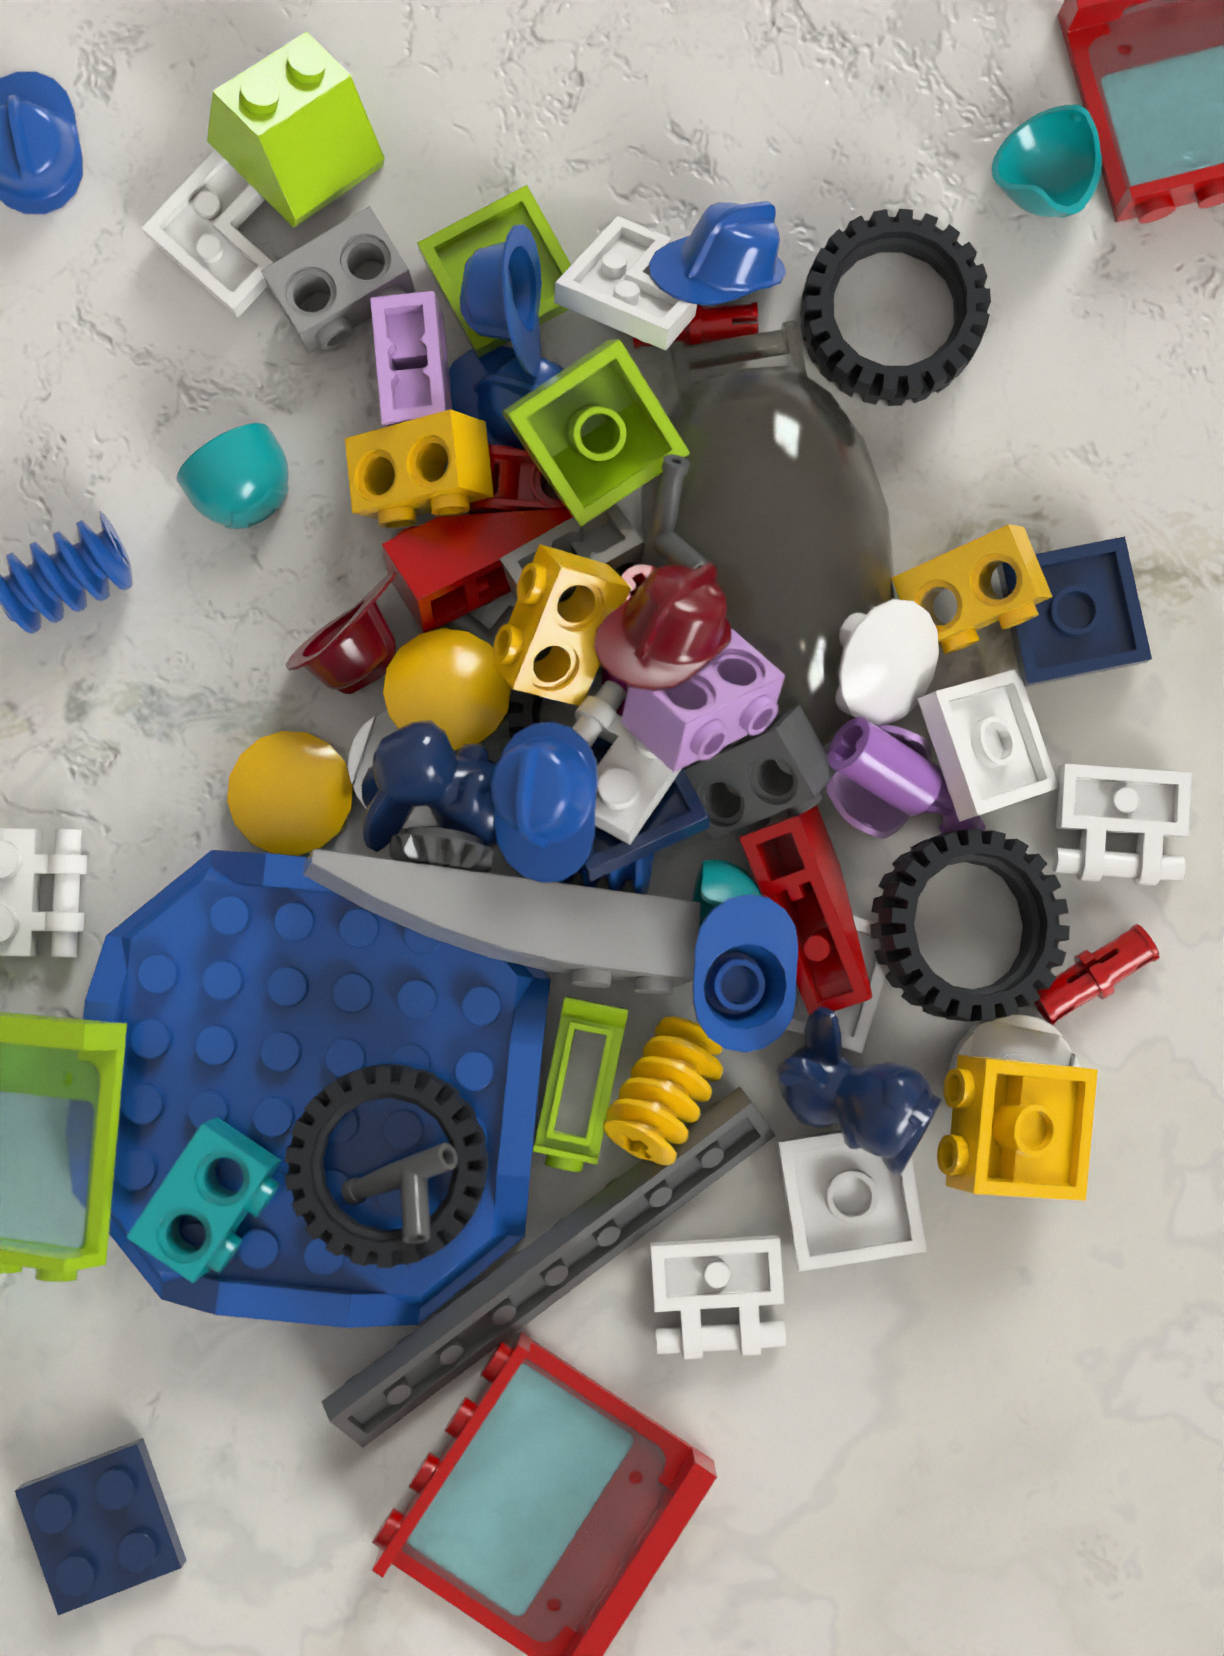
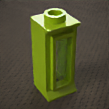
(580, 1083)

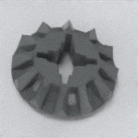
(442, 849)

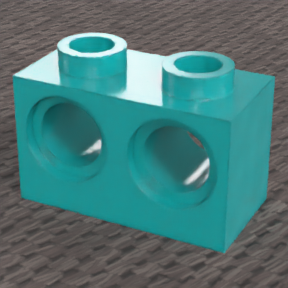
(196, 1191)

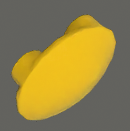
(449, 681)
(290, 793)

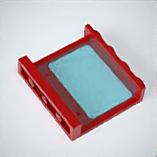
(1155, 97)
(546, 1506)

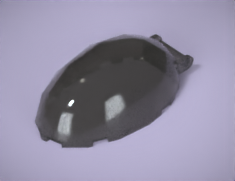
(781, 509)

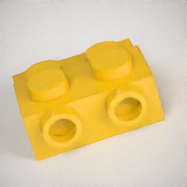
(1018, 1128)

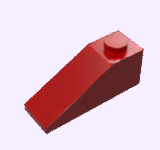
(456, 563)
(803, 875)

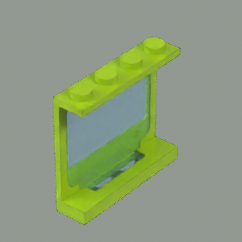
(57, 1141)

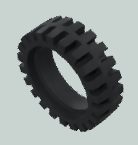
(922, 241)
(1037, 910)
(307, 1171)

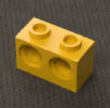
(416, 458)
(968, 576)
(566, 626)

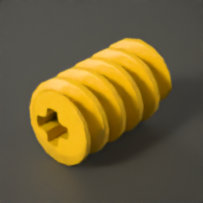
(664, 1091)

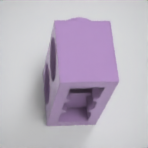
(410, 356)
(711, 710)

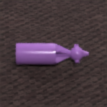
(894, 773)

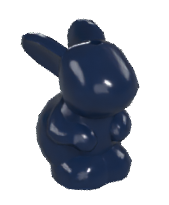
(421, 769)
(877, 1105)

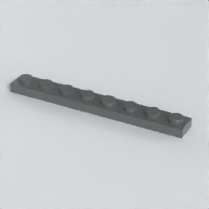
(545, 1271)

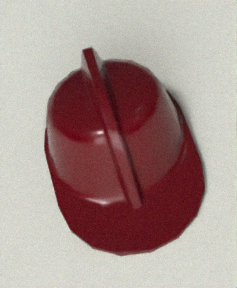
(665, 628)
(351, 647)

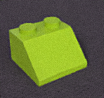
(295, 129)
(595, 431)

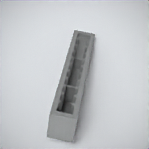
(526, 922)

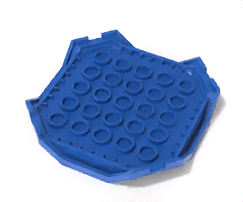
(253, 999)

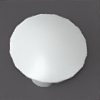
(886, 661)

